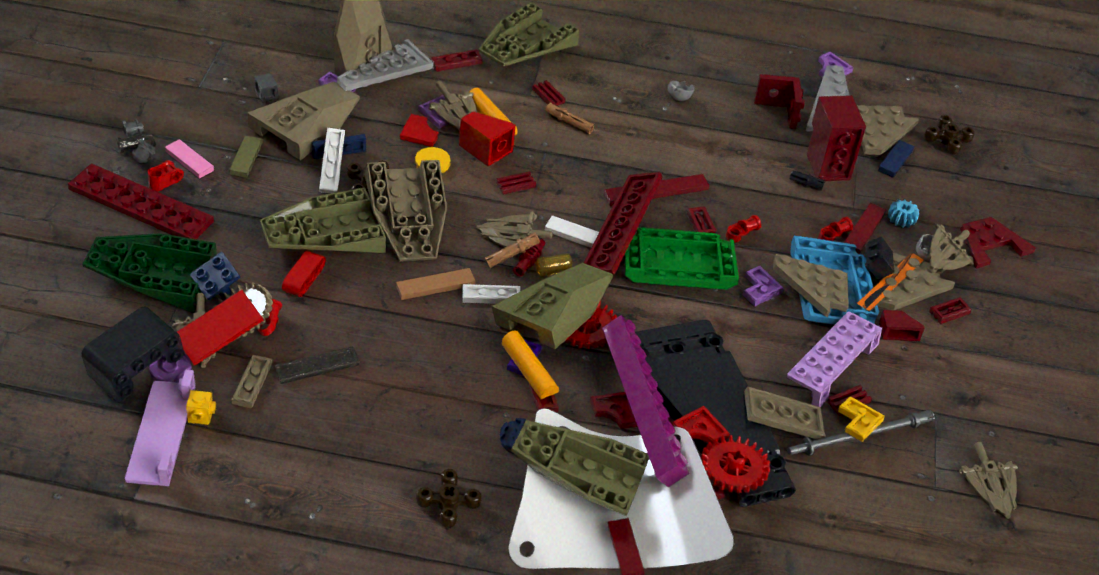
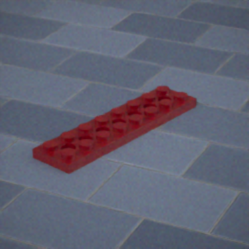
(148, 200)
(623, 221)

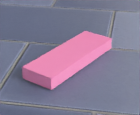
(189, 158)

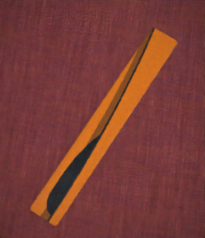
(875, 295)

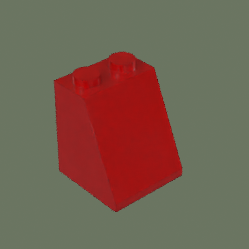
(486, 137)

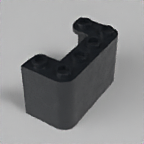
(128, 350)

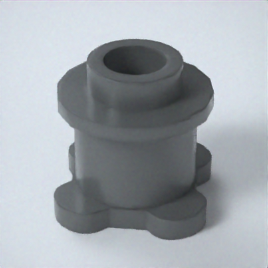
(132, 128)
(143, 152)

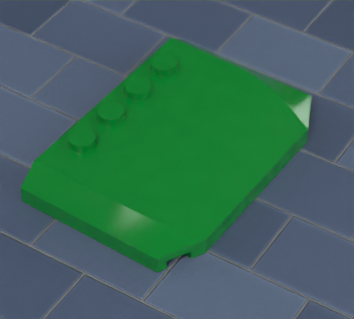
(681, 259)

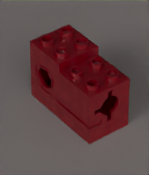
(835, 138)

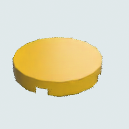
(433, 153)

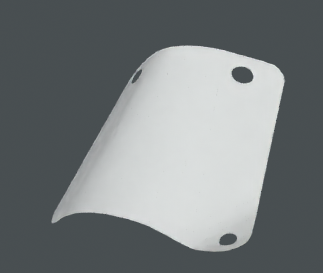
(668, 523)

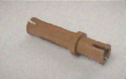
(563, 115)
(512, 250)

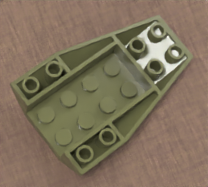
(583, 463)

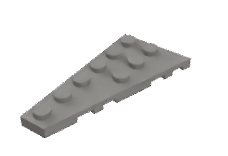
(388, 65)
(832, 85)

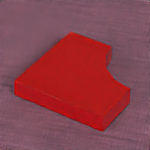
(418, 131)
(702, 425)

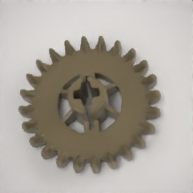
(260, 299)

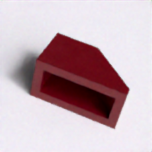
(900, 326)

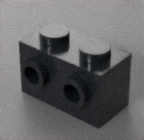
(879, 258)

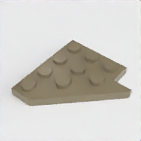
(884, 127)
(816, 283)
(917, 286)

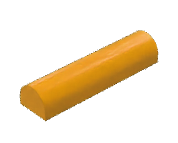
(486, 106)
(529, 365)

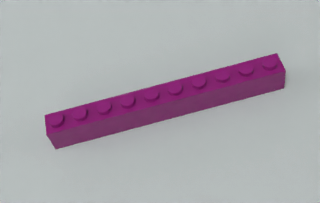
(645, 402)

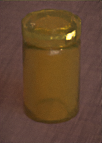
(553, 264)

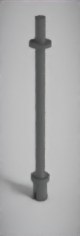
(913, 419)

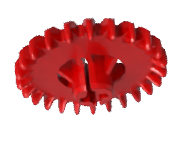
(588, 334)
(734, 464)

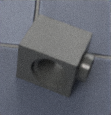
(266, 87)

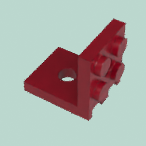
(787, 95)

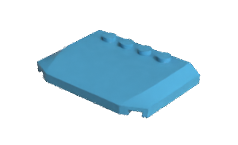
(837, 257)

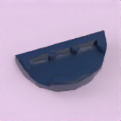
(510, 432)

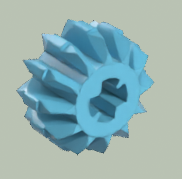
(903, 213)

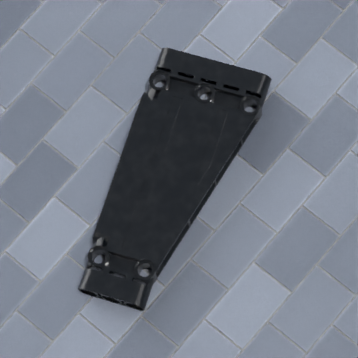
(699, 372)

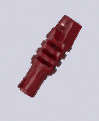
(528, 258)

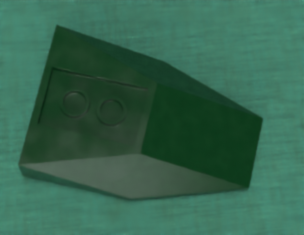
(152, 264)

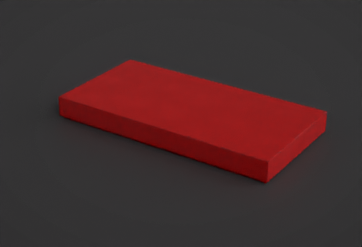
(219, 327)

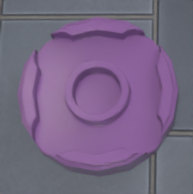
(169, 372)

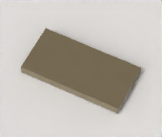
(784, 413)

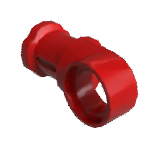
(844, 225)
(743, 228)
(272, 320)

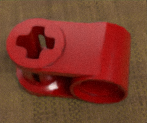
(164, 175)

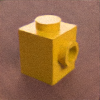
(200, 407)

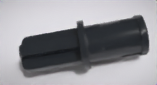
(807, 180)

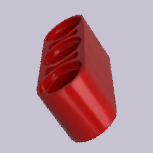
(303, 273)

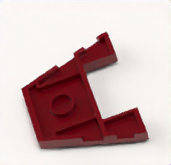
(990, 234)

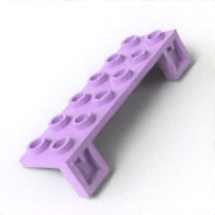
(834, 354)
(160, 432)

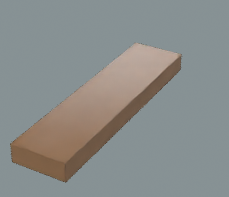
(434, 283)

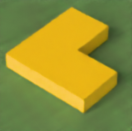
(863, 418)

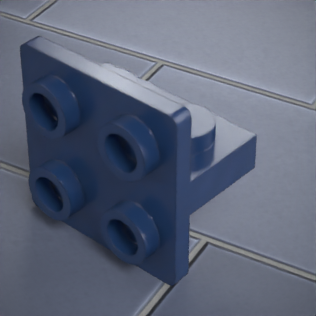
(215, 276)

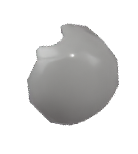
(680, 91)
(923, 247)

